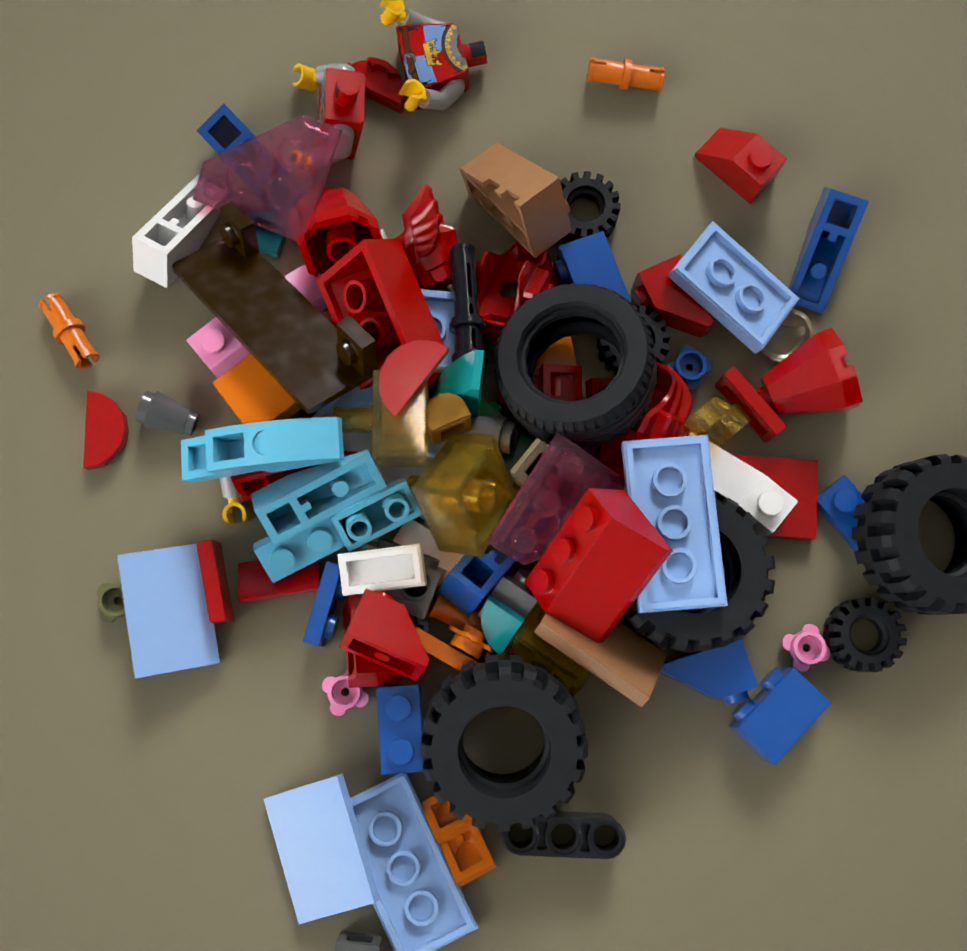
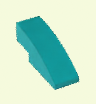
(464, 379)

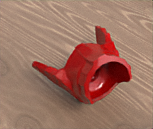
(428, 241)

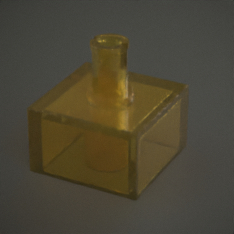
(395, 441)
(464, 493)

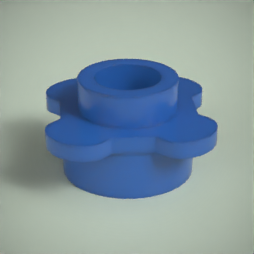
(699, 364)

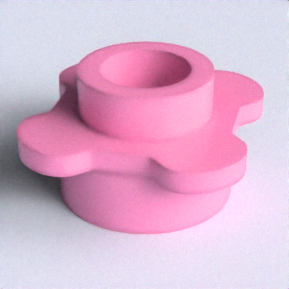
(817, 647)
(341, 703)

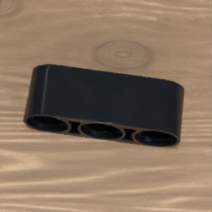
(581, 843)

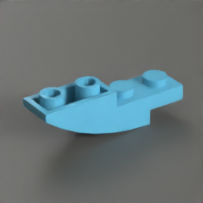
(262, 447)
(347, 528)

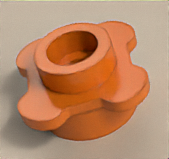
(469, 641)

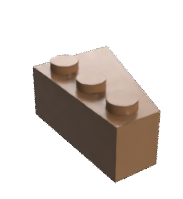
(519, 197)

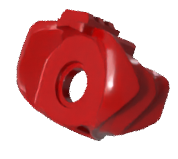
(511, 267)
(663, 417)

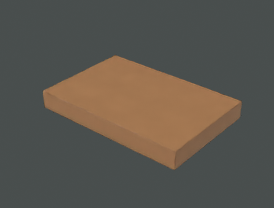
(621, 661)

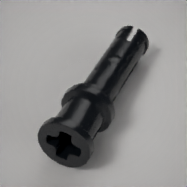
(466, 323)

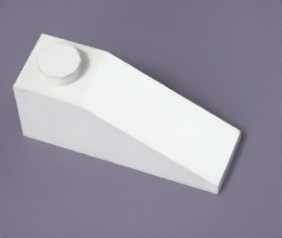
(172, 235)
(750, 489)

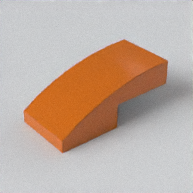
(460, 842)

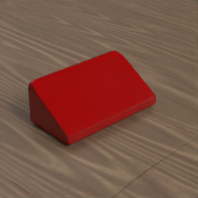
(257, 586)

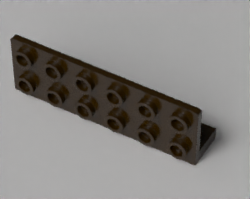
(274, 319)

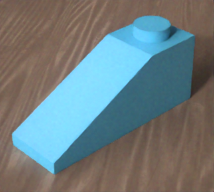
(315, 495)

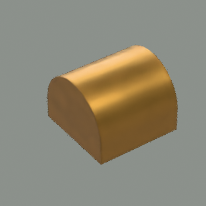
(447, 417)

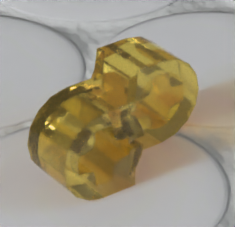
(718, 420)

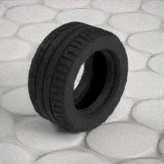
(569, 312)

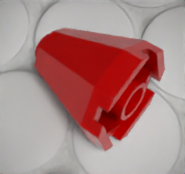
(335, 229)
(813, 379)

